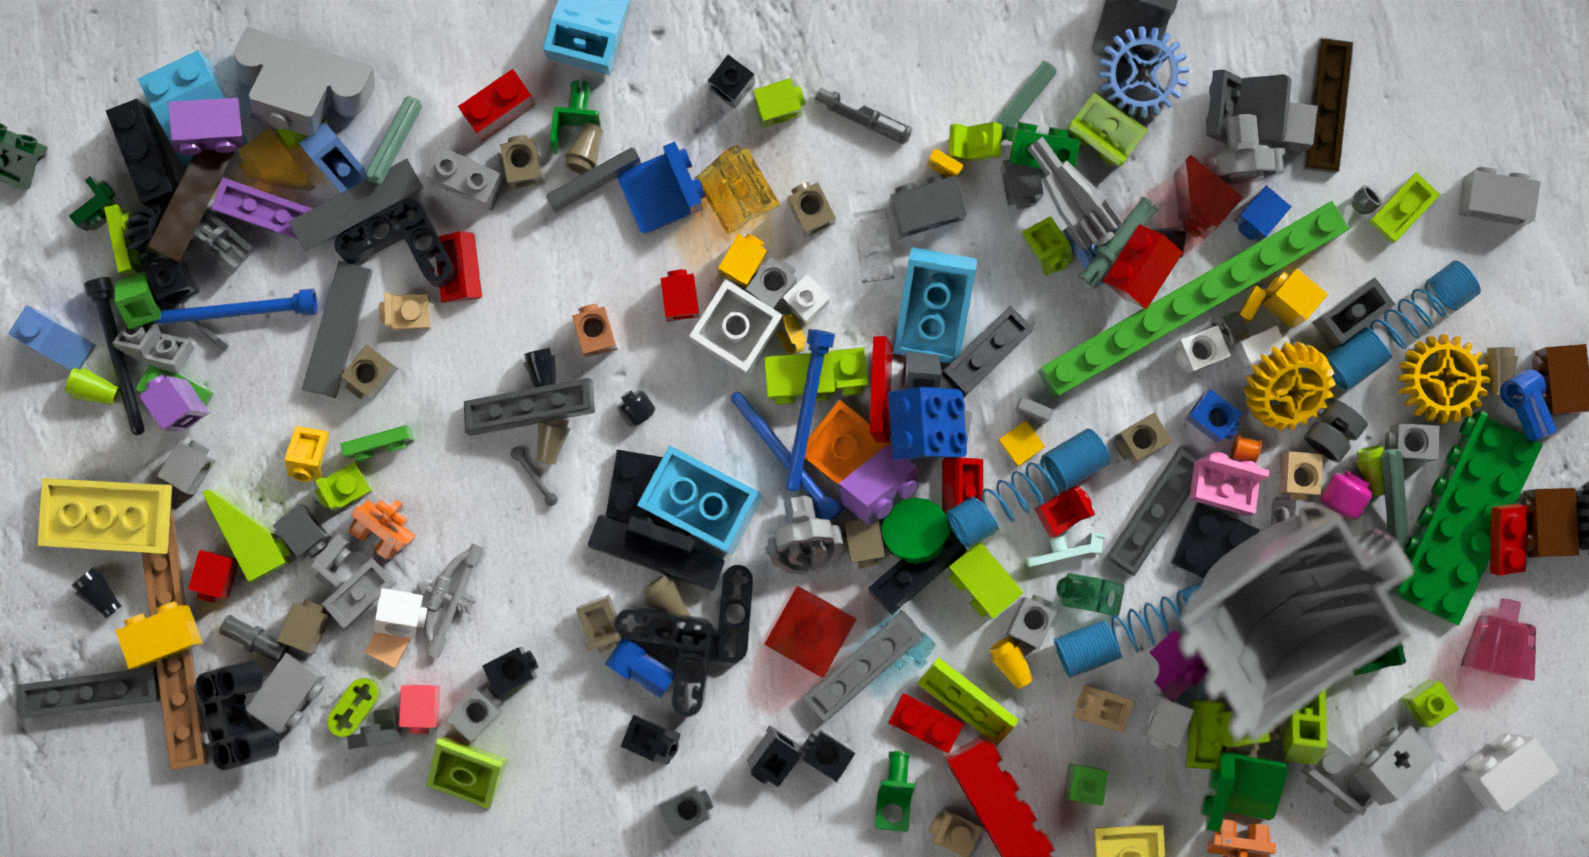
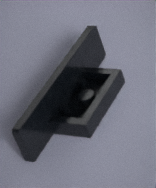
(657, 549)

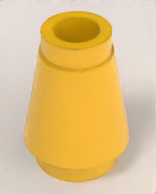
(1011, 661)

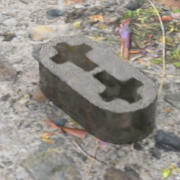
(1232, 327)

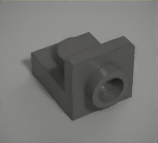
(384, 731)

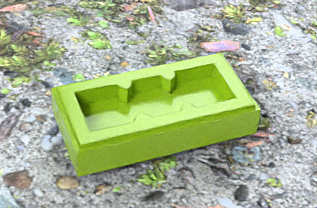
(1202, 746)

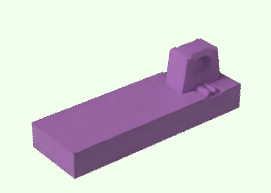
(257, 207)

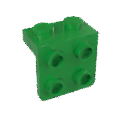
(1243, 787)

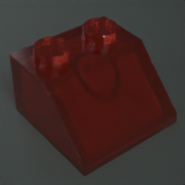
(1202, 198)
(810, 631)

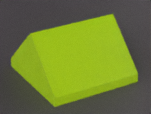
(465, 771)

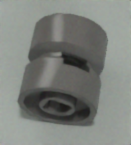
(1330, 441)

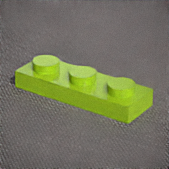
(967, 701)

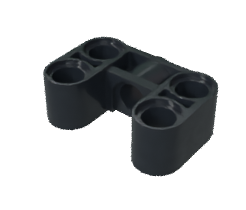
(227, 721)

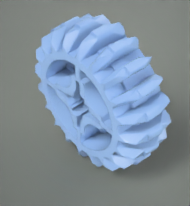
(1125, 50)

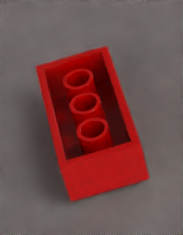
(995, 802)

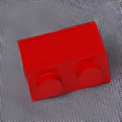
(497, 105)
(1143, 266)

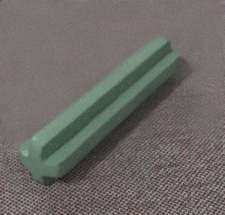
(1026, 96)
(393, 140)
(1395, 496)

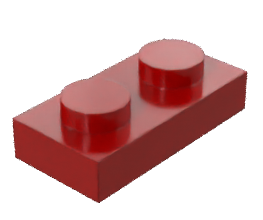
(1508, 539)
(925, 723)

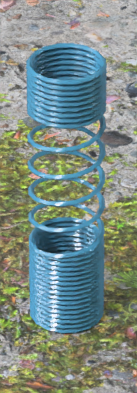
(1365, 350)
(1066, 465)
(1097, 645)

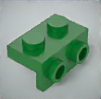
(1026, 134)

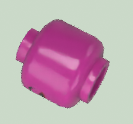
(1347, 495)

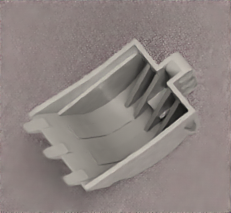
(1293, 615)

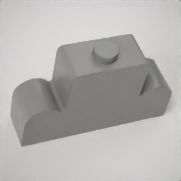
(299, 82)

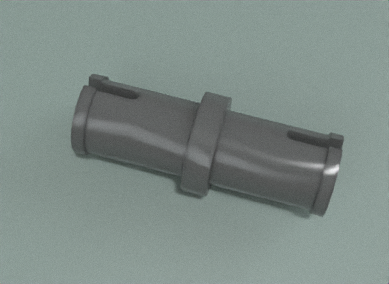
(253, 638)

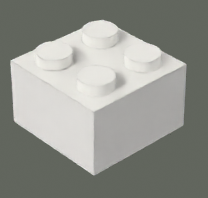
(736, 327)
(1508, 771)

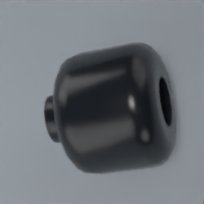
(635, 408)

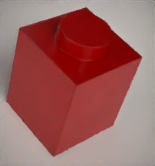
(679, 296)
(213, 576)

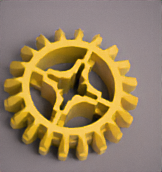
(1443, 366)
(1296, 391)

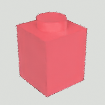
(419, 707)

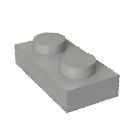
(358, 593)

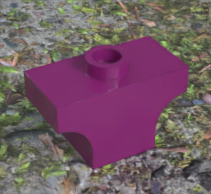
(1175, 669)

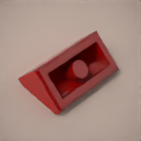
(463, 254)
(960, 481)

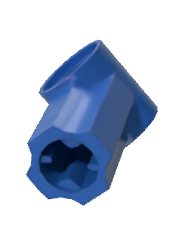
(1525, 396)
(634, 663)

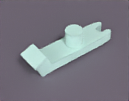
(1061, 552)

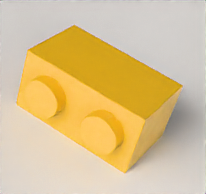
(1293, 297)
(158, 636)

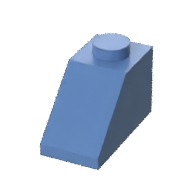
(334, 158)
(51, 338)

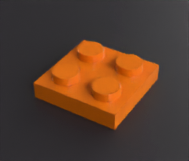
(841, 443)

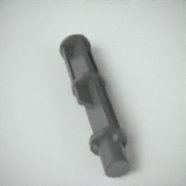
(863, 116)

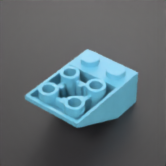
(586, 33)

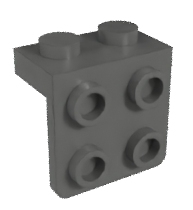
(1132, 14)
(1260, 96)

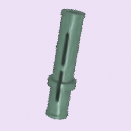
(1109, 253)

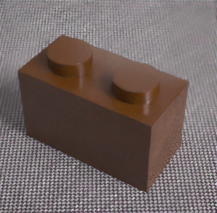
(1565, 377)
(1551, 522)

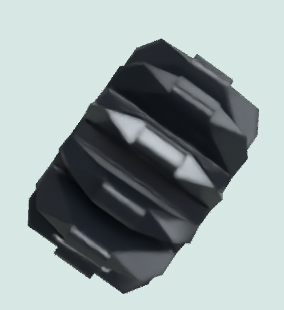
(140, 230)

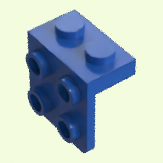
(662, 189)
(927, 423)

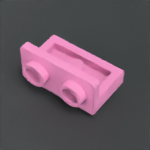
(1227, 483)

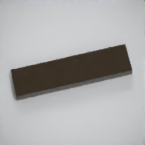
(1330, 96)
(188, 204)

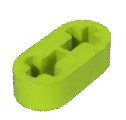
(360, 712)

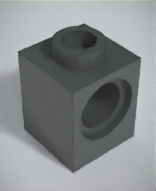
(1021, 184)
(921, 370)
(302, 532)
(678, 823)

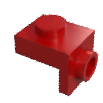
(1064, 510)

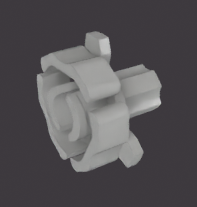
(1245, 158)
(804, 538)

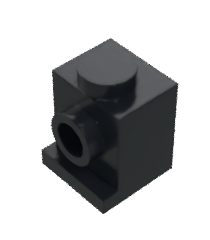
(775, 769)

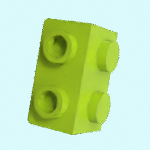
(1107, 129)

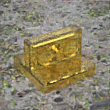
(736, 189)

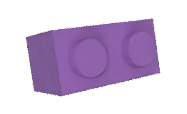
(205, 125)
(173, 403)
(878, 486)

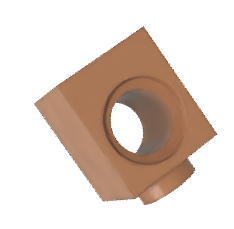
(594, 345)

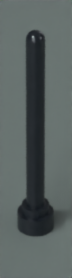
(100, 293)

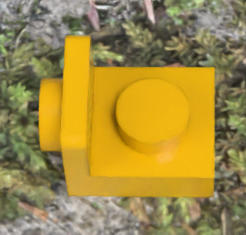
(306, 454)

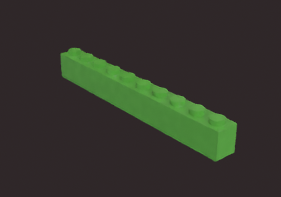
(1192, 299)

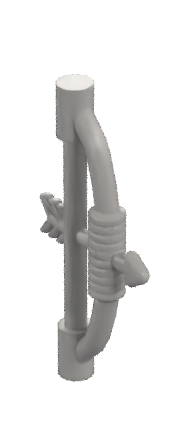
(457, 601)

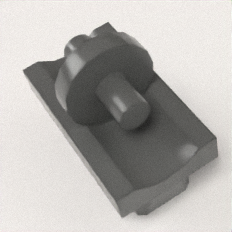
(221, 242)

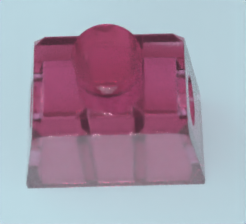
(1503, 644)

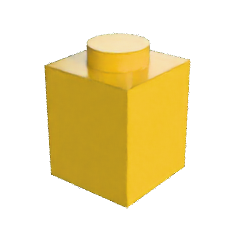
(743, 260)

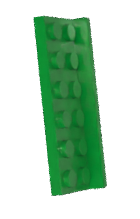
(1455, 529)

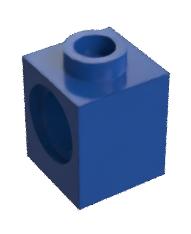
(1262, 214)
(1200, 412)

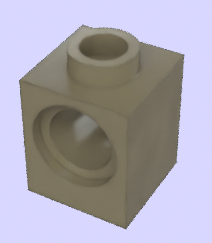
(527, 175)
(816, 222)
(383, 372)
(1156, 436)
(864, 543)
(304, 626)

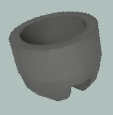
(1365, 200)

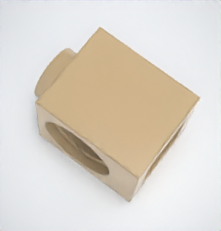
(1311, 464)

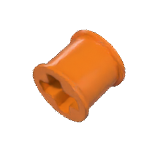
(1245, 449)

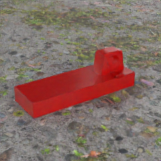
(880, 386)

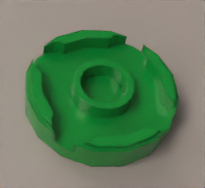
(915, 530)

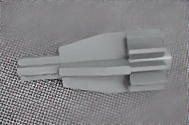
(1076, 199)

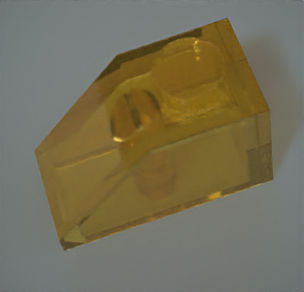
(273, 163)

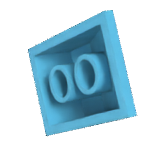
(181, 81)
(935, 304)
(700, 500)

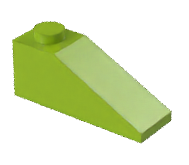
(253, 544)
(1307, 732)

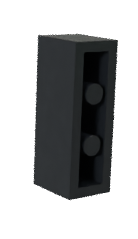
(143, 152)

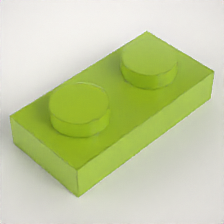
(1404, 208)
(125, 258)

